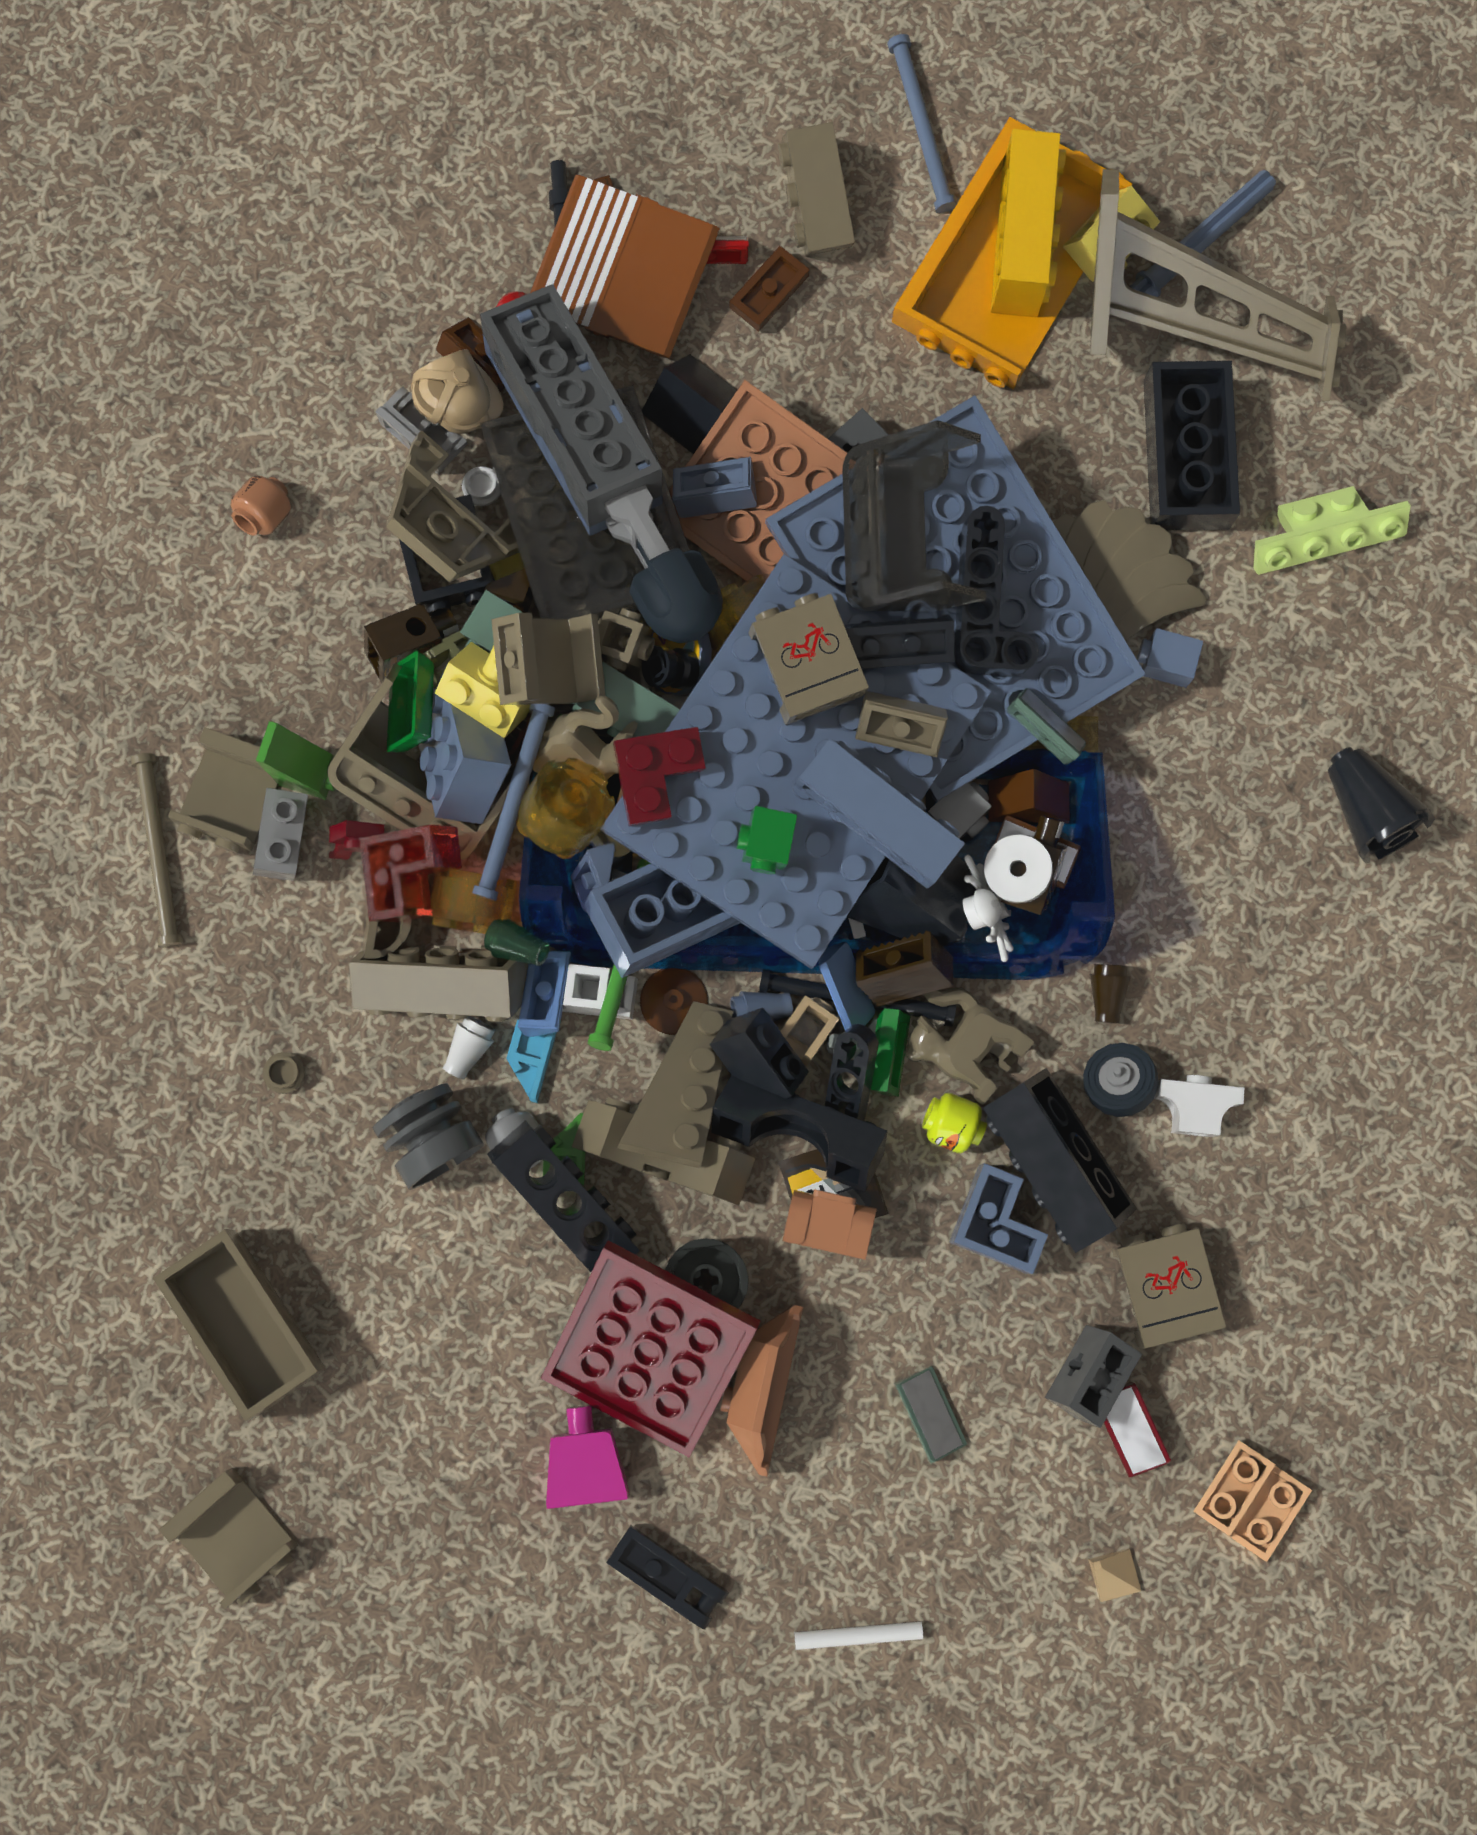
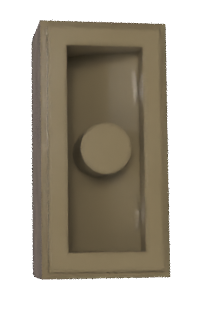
(901, 724)

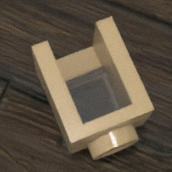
(809, 1027)

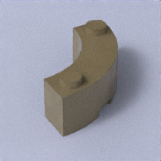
(722, 1170)

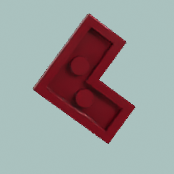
(645, 763)

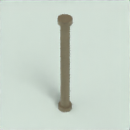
(157, 854)

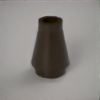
(1109, 990)

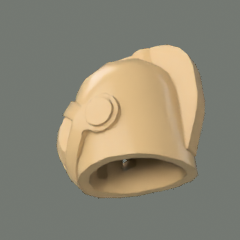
(456, 393)

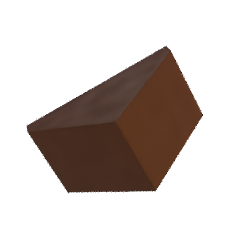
(1028, 796)

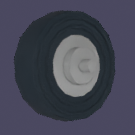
(1120, 1079)

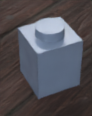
(1170, 657)

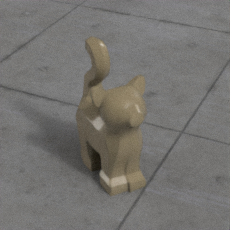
(573, 738)
(973, 1038)

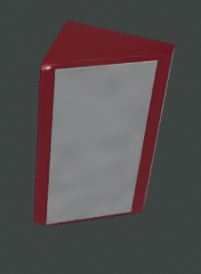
(1135, 1433)

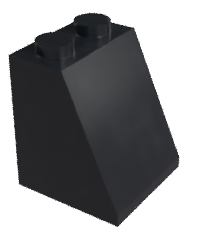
(905, 907)

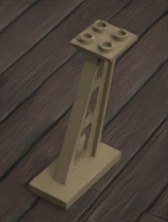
(1111, 295)

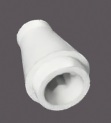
(468, 1045)

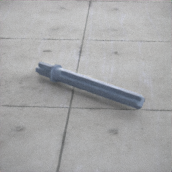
(1209, 230)

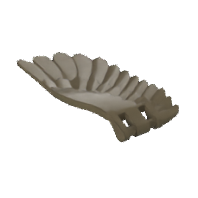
(1129, 565)

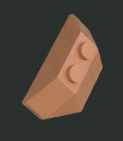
(760, 1387)

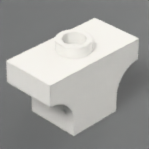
(587, 989)
(1198, 1104)

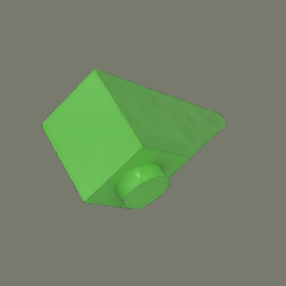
(295, 762)

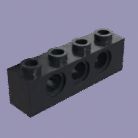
(514, 1159)

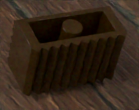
(904, 969)

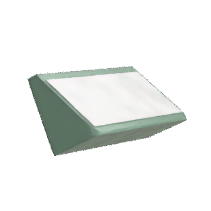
(1046, 726)
(930, 1414)

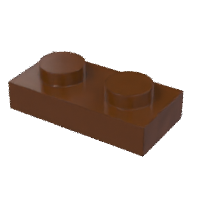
(769, 288)

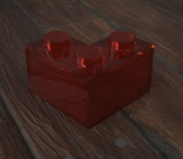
(399, 866)

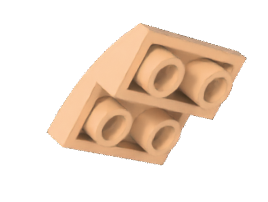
(1252, 1501)

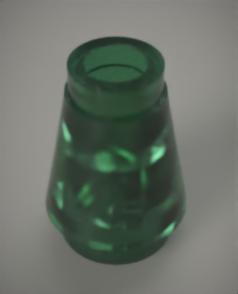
(514, 943)

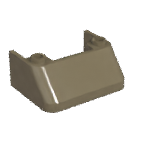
(393, 782)

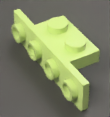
(1327, 527)

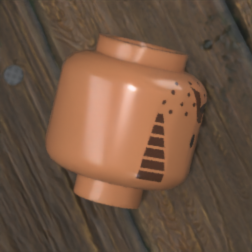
(260, 505)

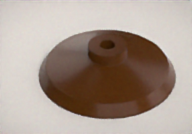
(668, 998)

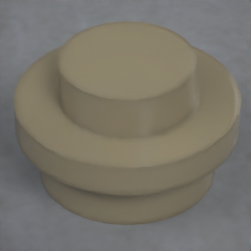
(283, 1073)

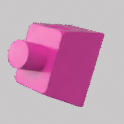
(584, 1464)

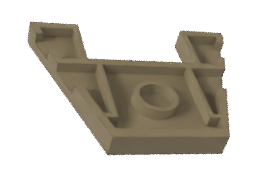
(437, 523)

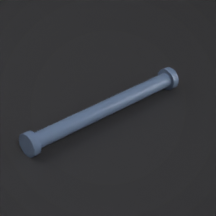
(900, 47)
(511, 806)

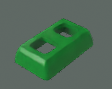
(410, 704)

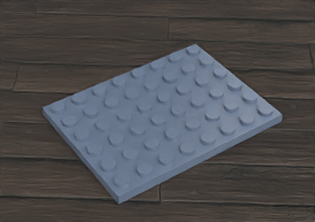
(1041, 592)
(756, 763)

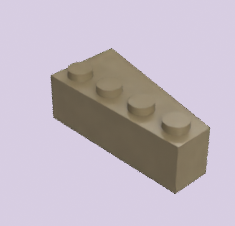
(438, 983)

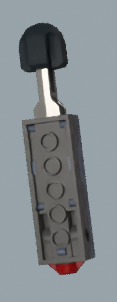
(597, 454)

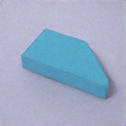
(530, 1060)

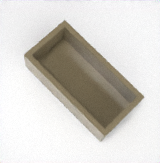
(239, 1324)

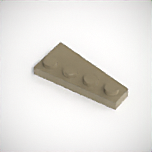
(680, 1099)

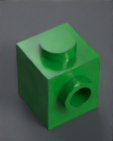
(767, 839)

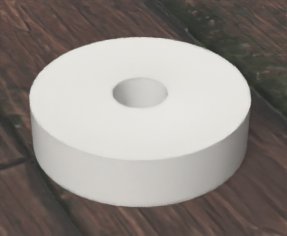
(1018, 849)

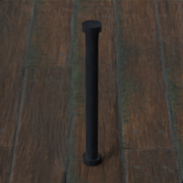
(820, 990)

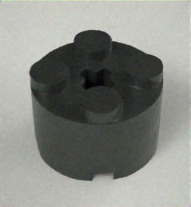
(721, 1262)

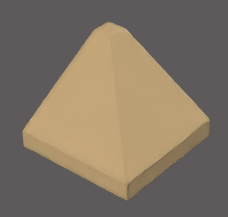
(1114, 1575)

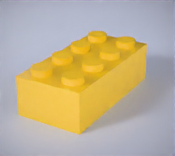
(1027, 223)

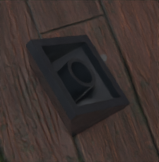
(687, 401)

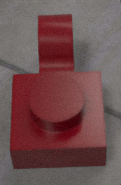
(347, 835)

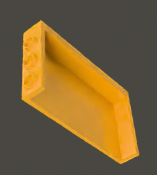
(953, 286)

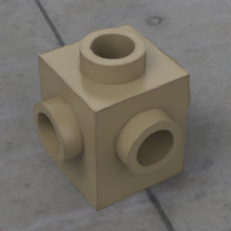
(613, 630)

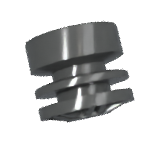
(427, 1135)

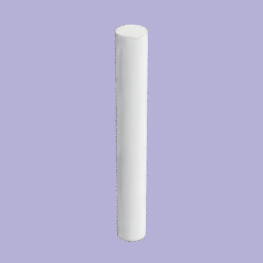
(858, 1635)

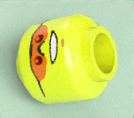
(954, 1122)

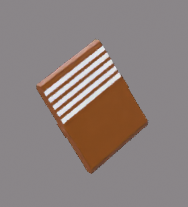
(625, 264)

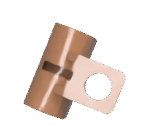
(830, 1223)

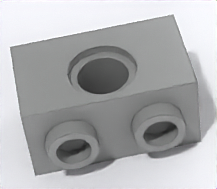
(280, 834)

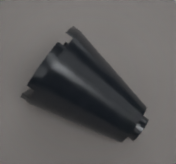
(1375, 804)

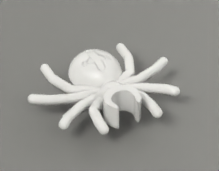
(986, 909)

